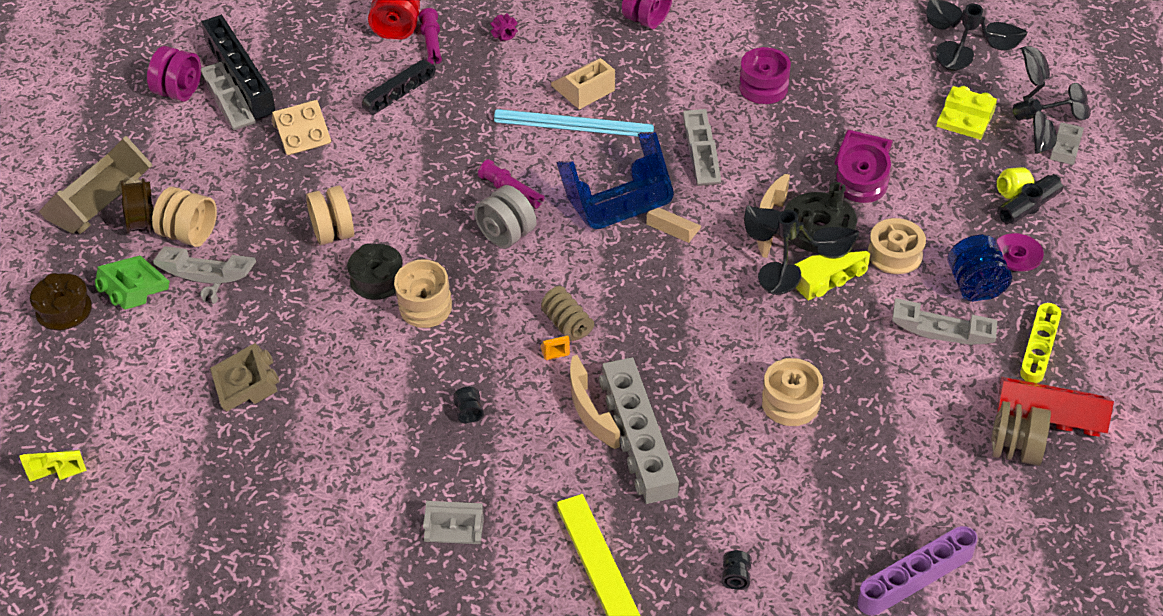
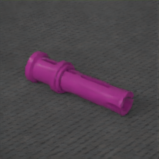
(430, 30)
(502, 177)

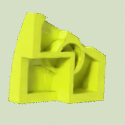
(44, 464)

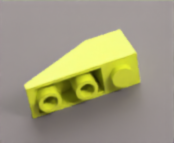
(823, 273)

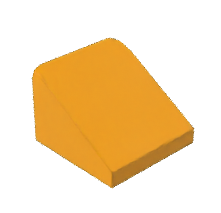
(555, 348)

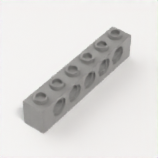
(639, 431)

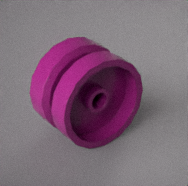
(647, 12)
(174, 73)
(764, 75)
(864, 171)

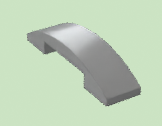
(202, 270)
(939, 327)

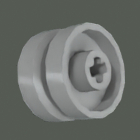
(505, 216)

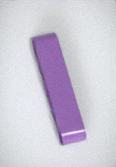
(926, 561)

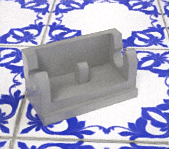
(453, 522)

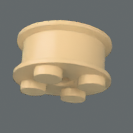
(896, 246)

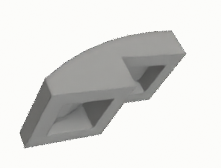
(1067, 143)

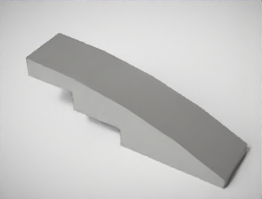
(227, 96)
(701, 147)

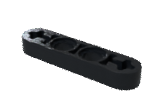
(379, 99)

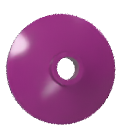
(1021, 251)

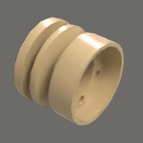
(184, 216)
(423, 293)

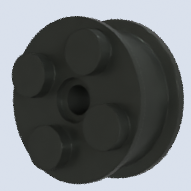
(374, 270)

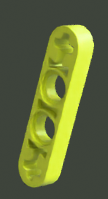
(1039, 342)

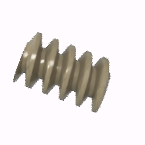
(566, 313)

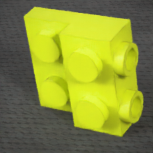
(967, 112)

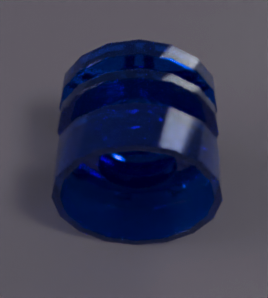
(979, 268)

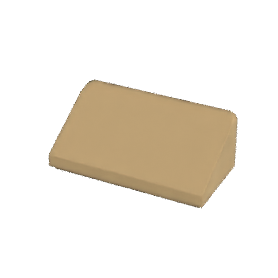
(672, 224)

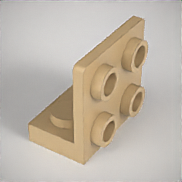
(301, 127)

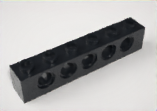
(239, 65)

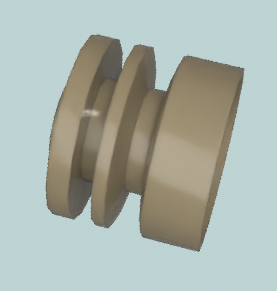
(1021, 433)

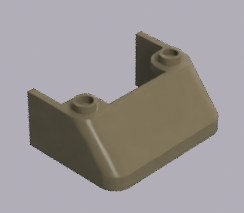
(96, 188)

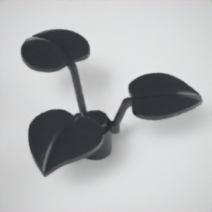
(956, 56)
(1044, 130)
(783, 278)

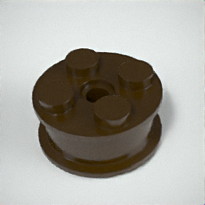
(137, 205)
(60, 301)

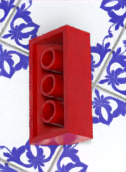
(1067, 406)

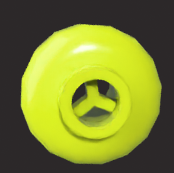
(1012, 180)

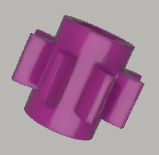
(504, 27)

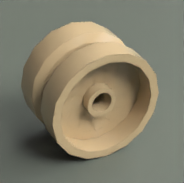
(333, 214)
(792, 392)

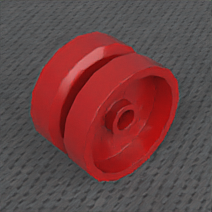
(394, 18)

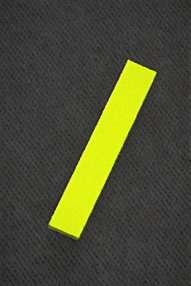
(596, 557)

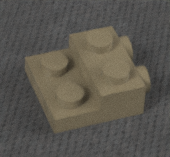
(245, 377)

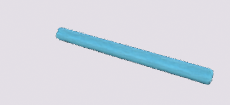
(571, 123)

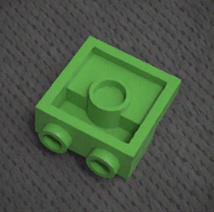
(130, 281)

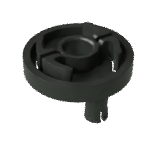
(823, 208)

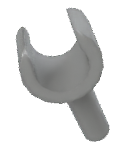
(210, 291)

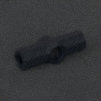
(1030, 199)

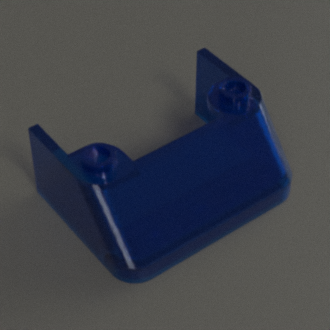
(647, 191)

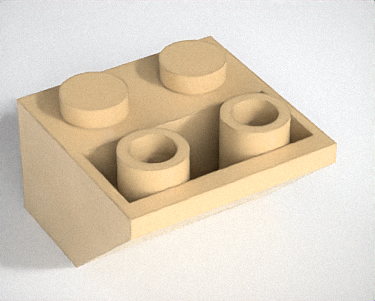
(586, 83)

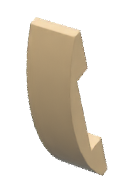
(774, 196)
(600, 425)

